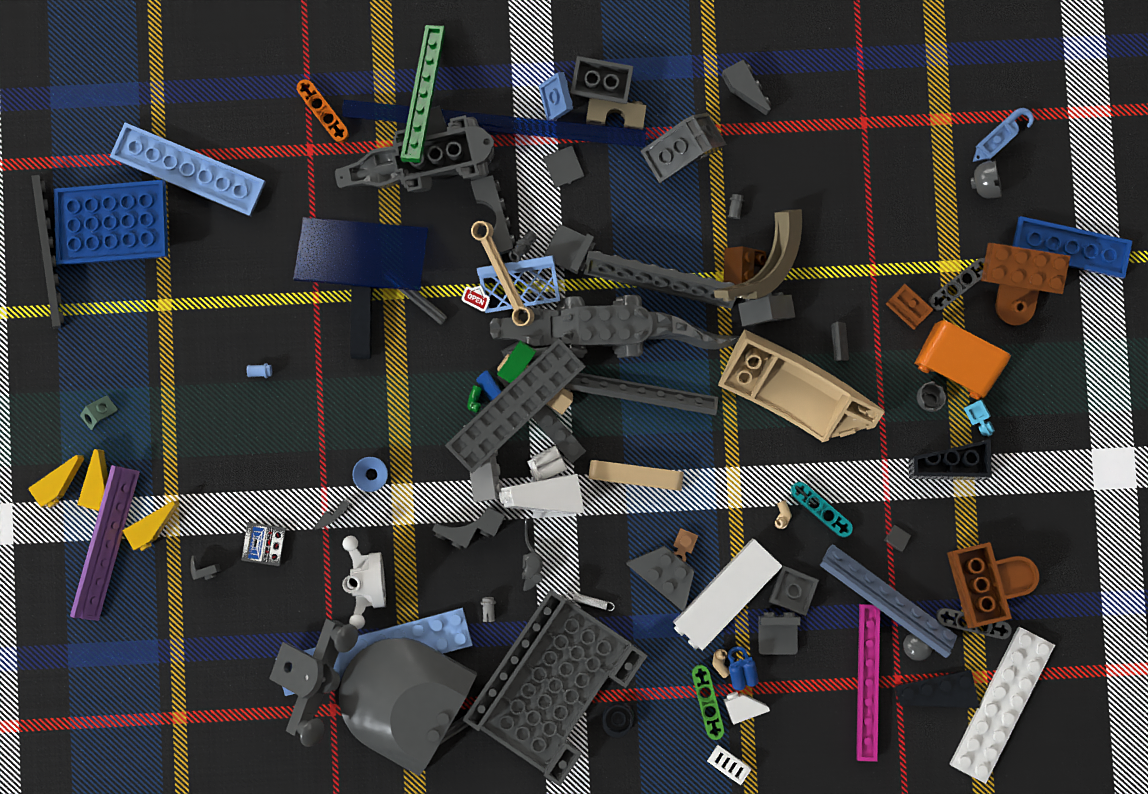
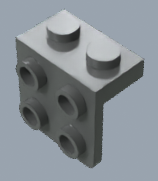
(570, 248)
(778, 633)

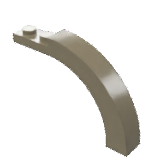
(780, 261)

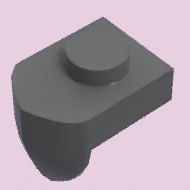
(208, 572)

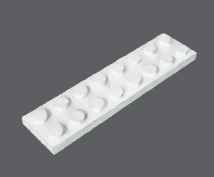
(1002, 704)

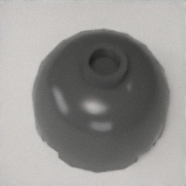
(987, 180)

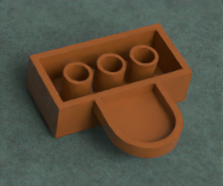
(1021, 277)
(988, 583)

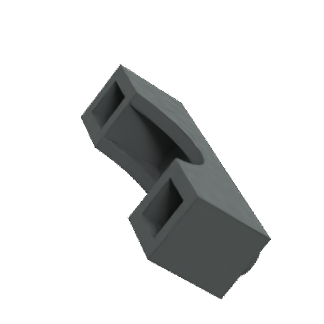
(486, 193)

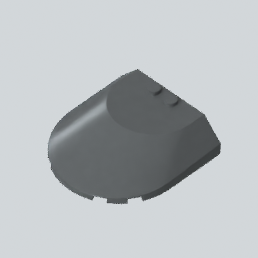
(403, 699)

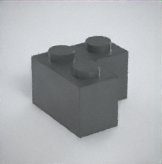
(766, 309)

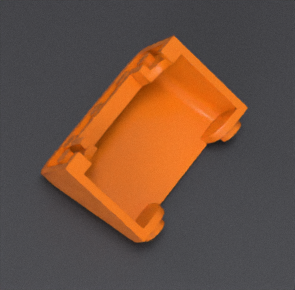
(962, 358)

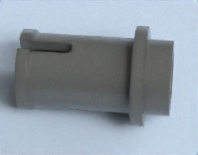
(736, 205)

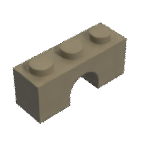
(631, 112)

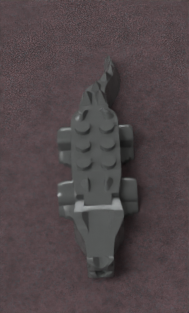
(617, 326)

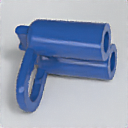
(742, 671)

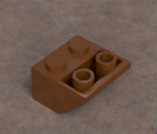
(742, 263)

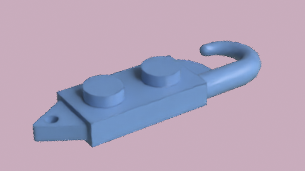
(1001, 135)

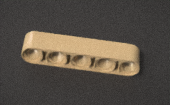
(636, 475)

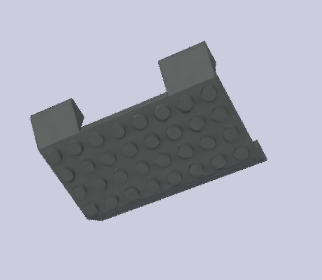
(550, 683)

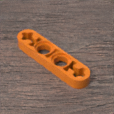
(322, 111)

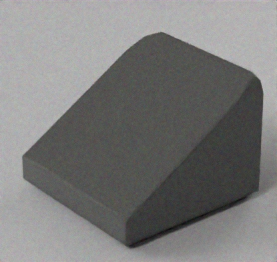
(897, 538)

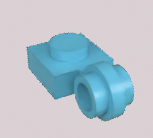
(977, 413)

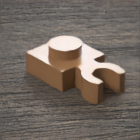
(684, 542)

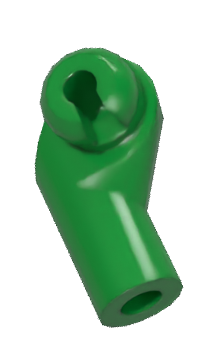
(473, 398)

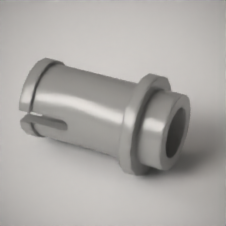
(488, 609)

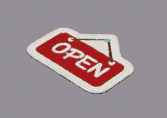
(476, 297)

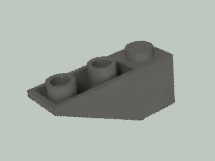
(742, 84)

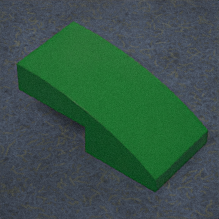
(516, 362)

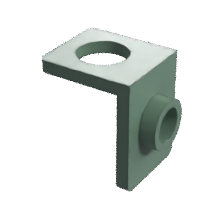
(97, 411)

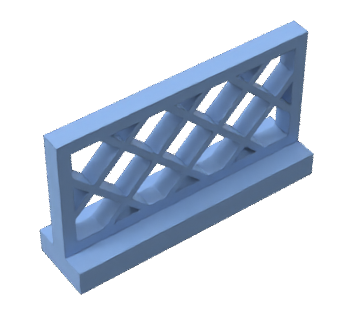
(517, 267)

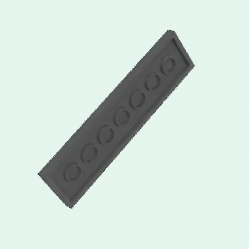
(655, 278)

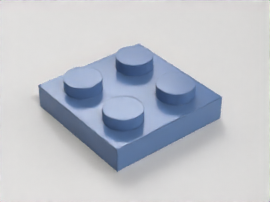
(555, 96)

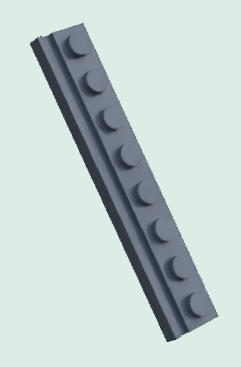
(889, 600)

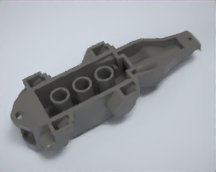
(459, 151)

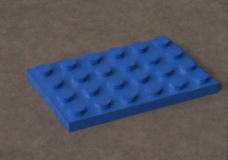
(111, 222)

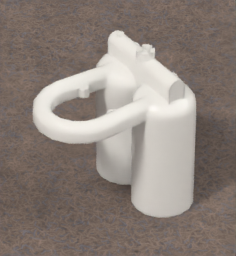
(547, 464)

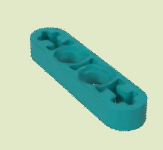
(819, 511)

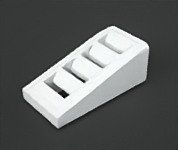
(746, 769)

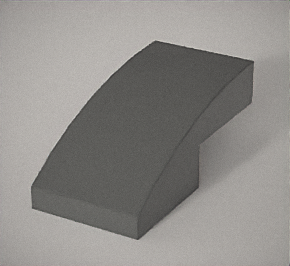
(328, 518)

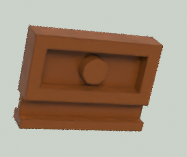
(909, 306)

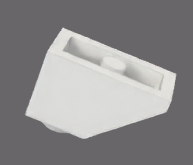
(742, 707)

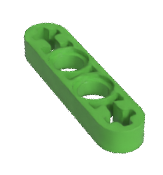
(709, 701)

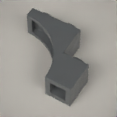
(462, 536)

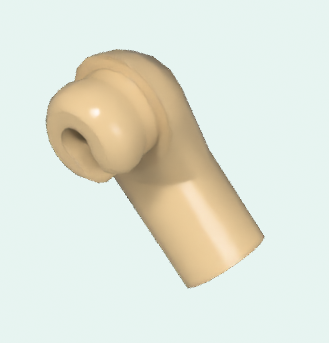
(784, 516)
(718, 662)

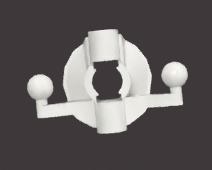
(369, 574)

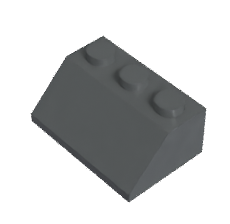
(601, 80)

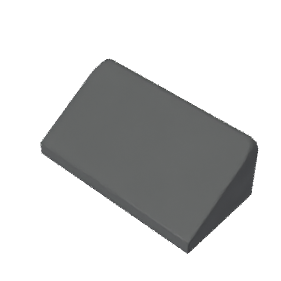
(840, 343)

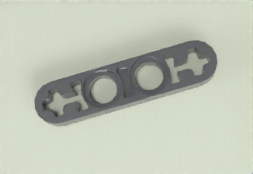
(959, 284)
(951, 612)

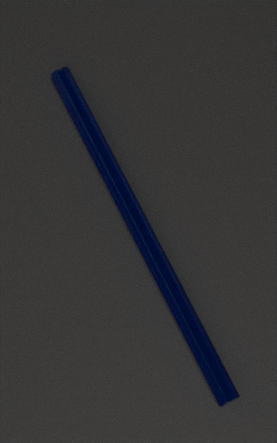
(506, 124)

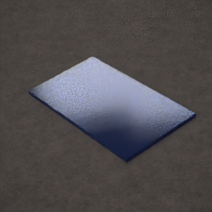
(361, 254)

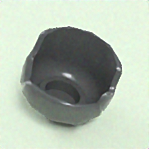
(931, 397)
(916, 648)

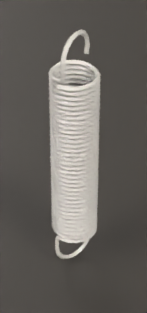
(590, 601)

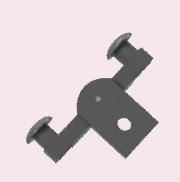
(312, 677)

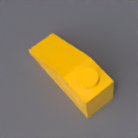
(94, 482)
(55, 484)
(149, 528)

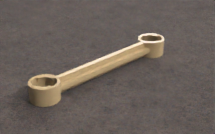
(502, 273)

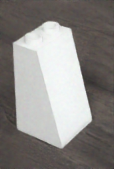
(548, 495)

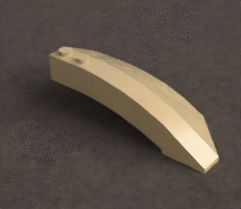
(796, 389)

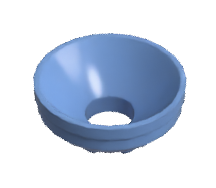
(361, 469)

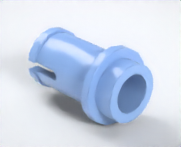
(259, 370)

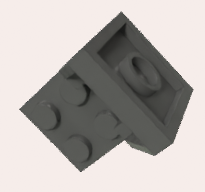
(683, 144)

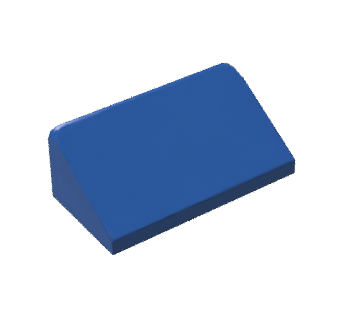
(488, 385)

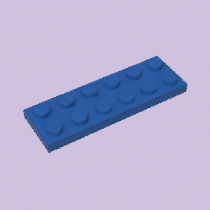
(1086, 249)

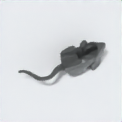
(532, 565)

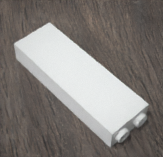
(726, 595)

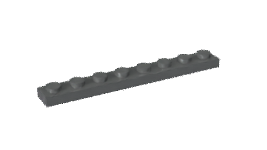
(48, 259)
(644, 393)

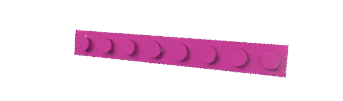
(868, 682)

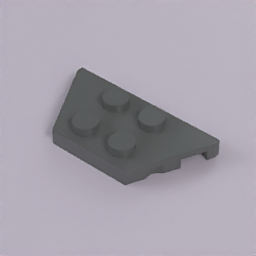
(666, 574)

